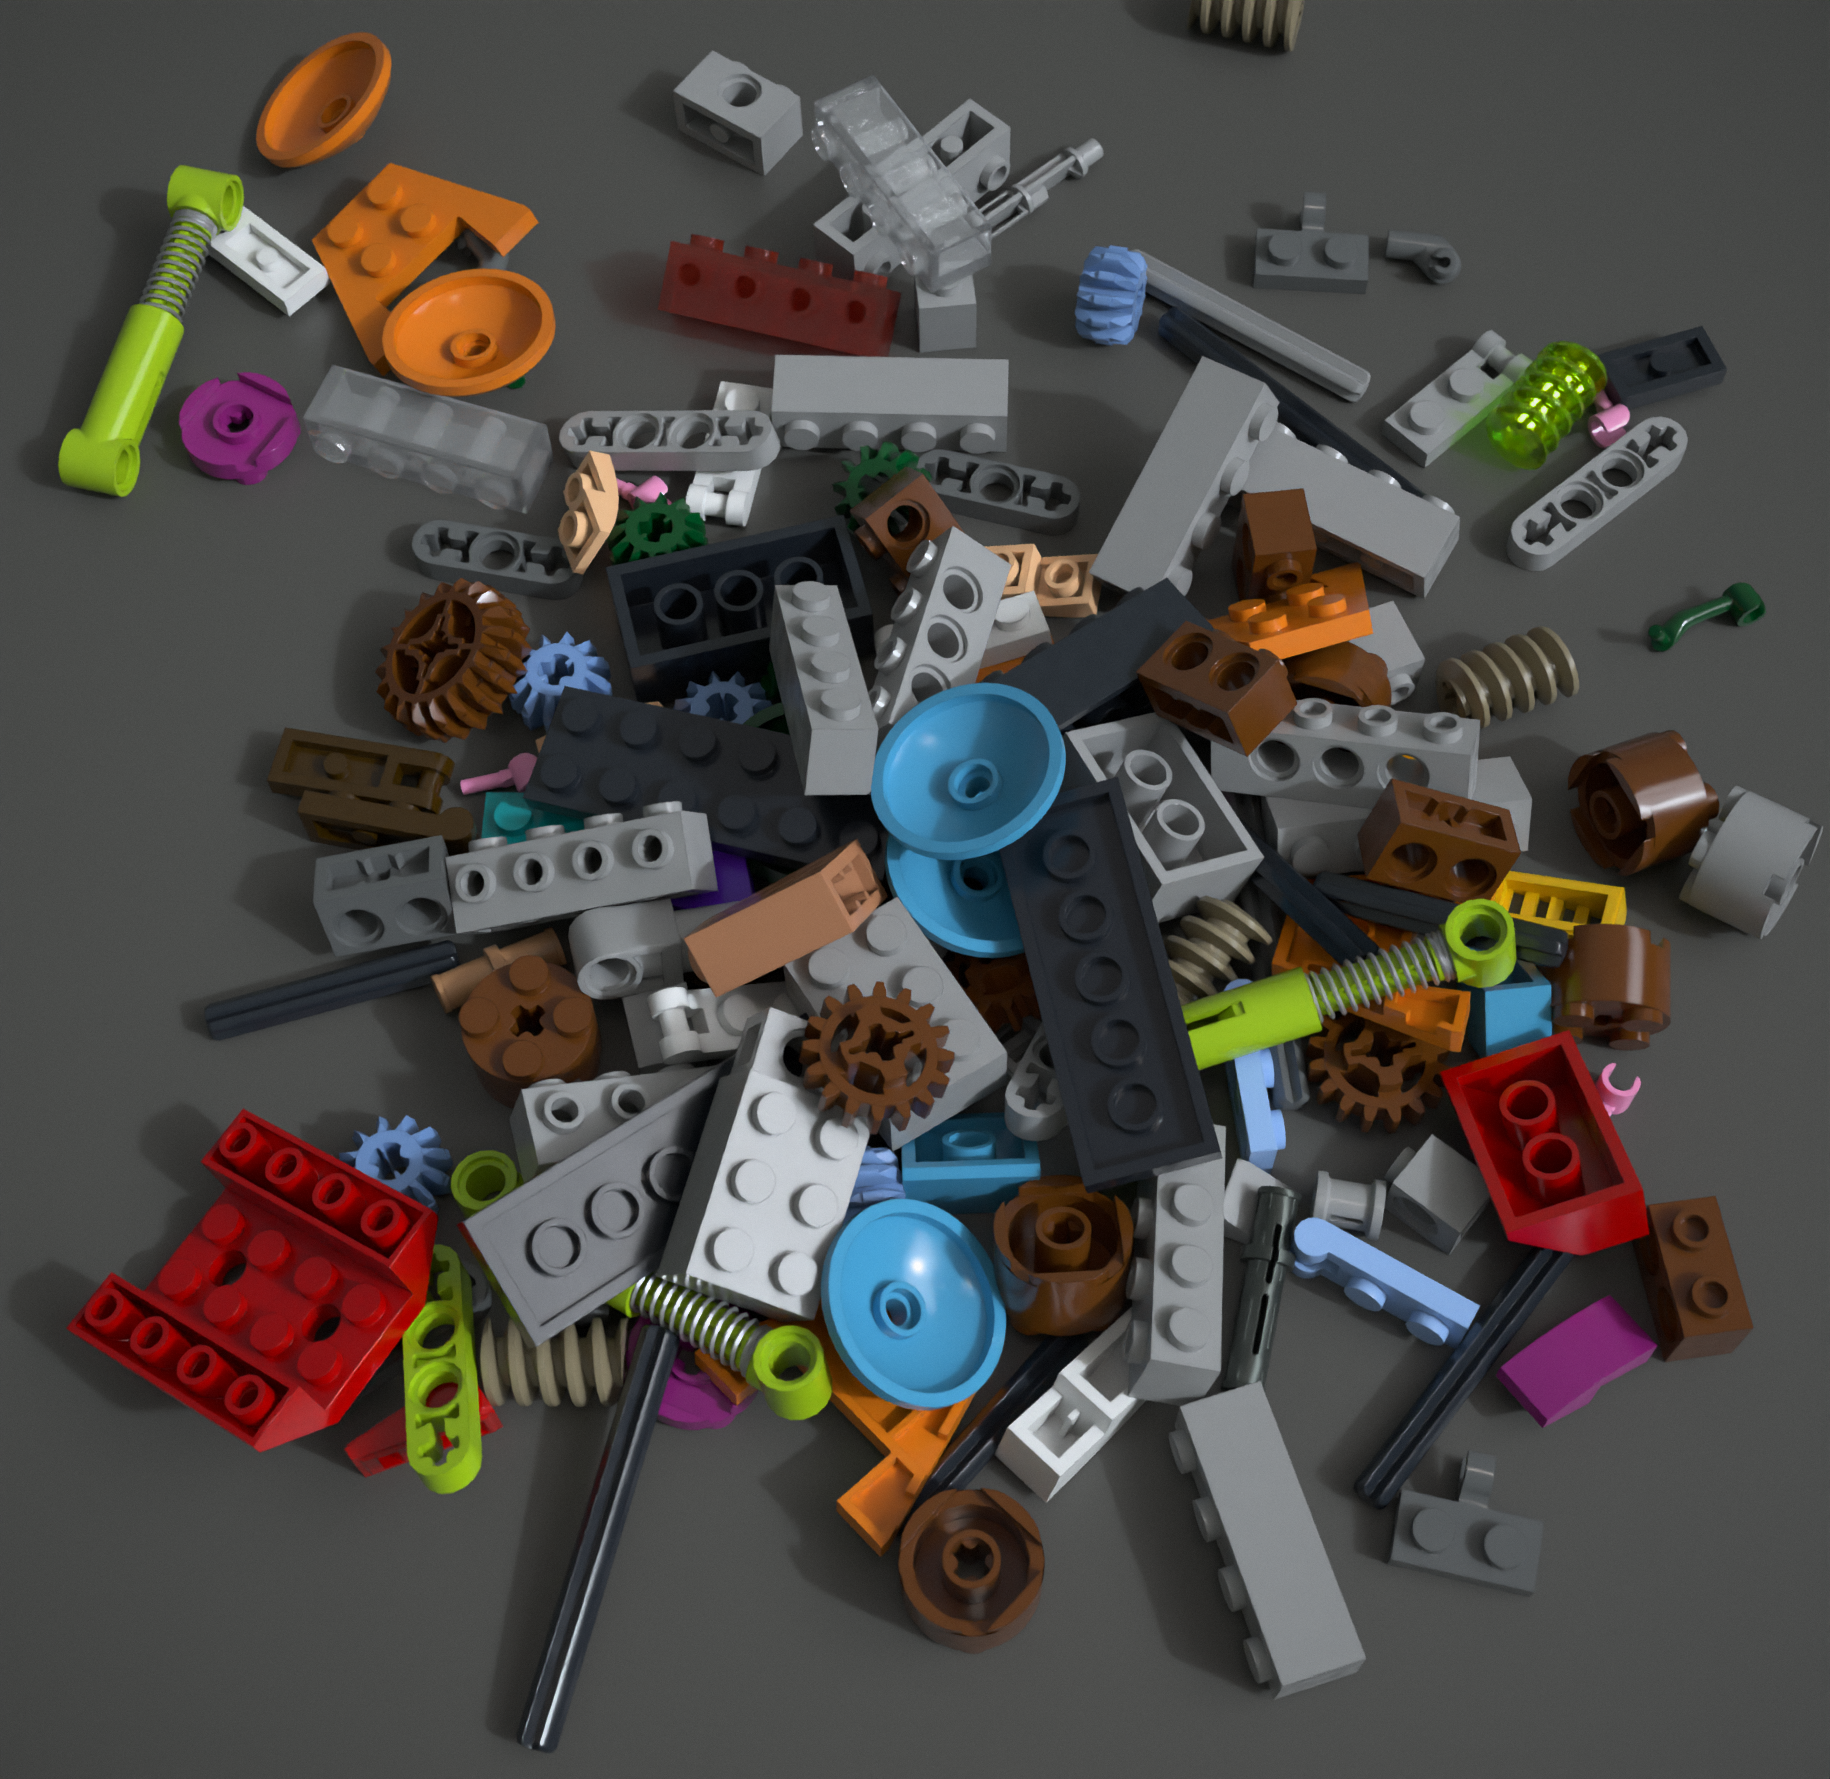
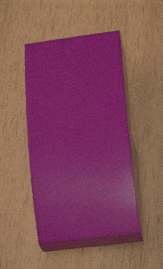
(1575, 1360)

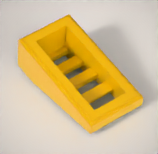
(1582, 897)

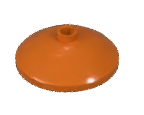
(325, 101)
(469, 332)

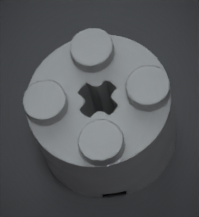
(1751, 863)

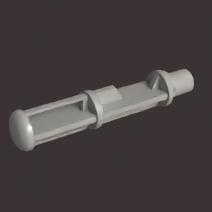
(1033, 189)

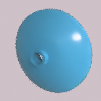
(952, 751)
(948, 910)
(940, 1299)

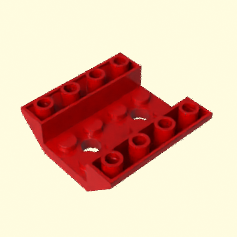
(314, 1249)

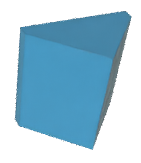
(968, 1164)

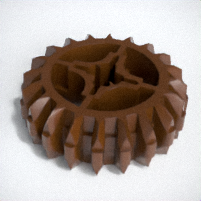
(453, 660)

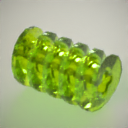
(1545, 403)

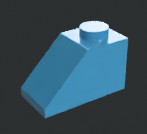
(1509, 1012)

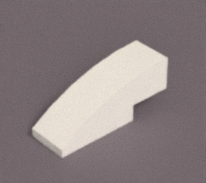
(1073, 1416)

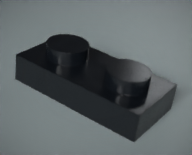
(1662, 368)

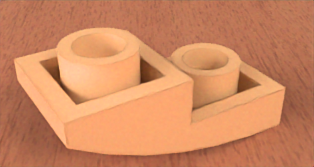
(592, 511)
(1059, 582)

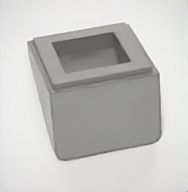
(1242, 1199)

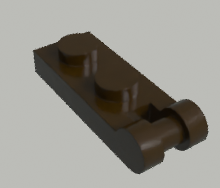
(360, 768)
(359, 825)

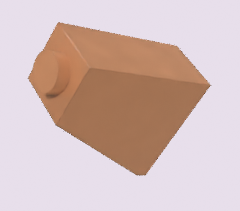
(786, 919)

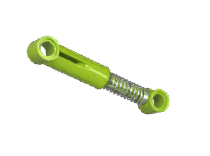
(105, 449)
(1295, 1003)
(755, 1349)

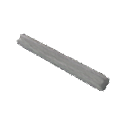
(1255, 330)

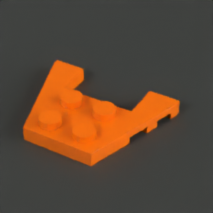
(397, 232)
(1310, 618)
(1429, 1014)
(905, 1436)

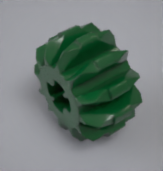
(869, 476)
(655, 530)

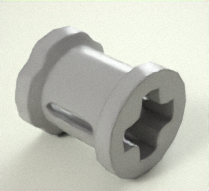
(1349, 1204)

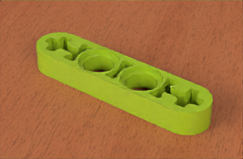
(432, 1367)

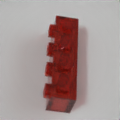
(779, 299)

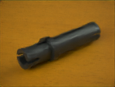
(1261, 1291)

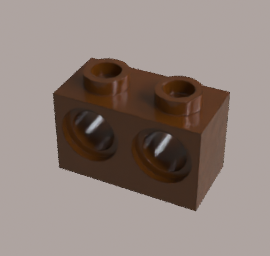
(926, 521)
(1273, 545)
(1217, 687)
(1437, 843)
(1692, 1280)

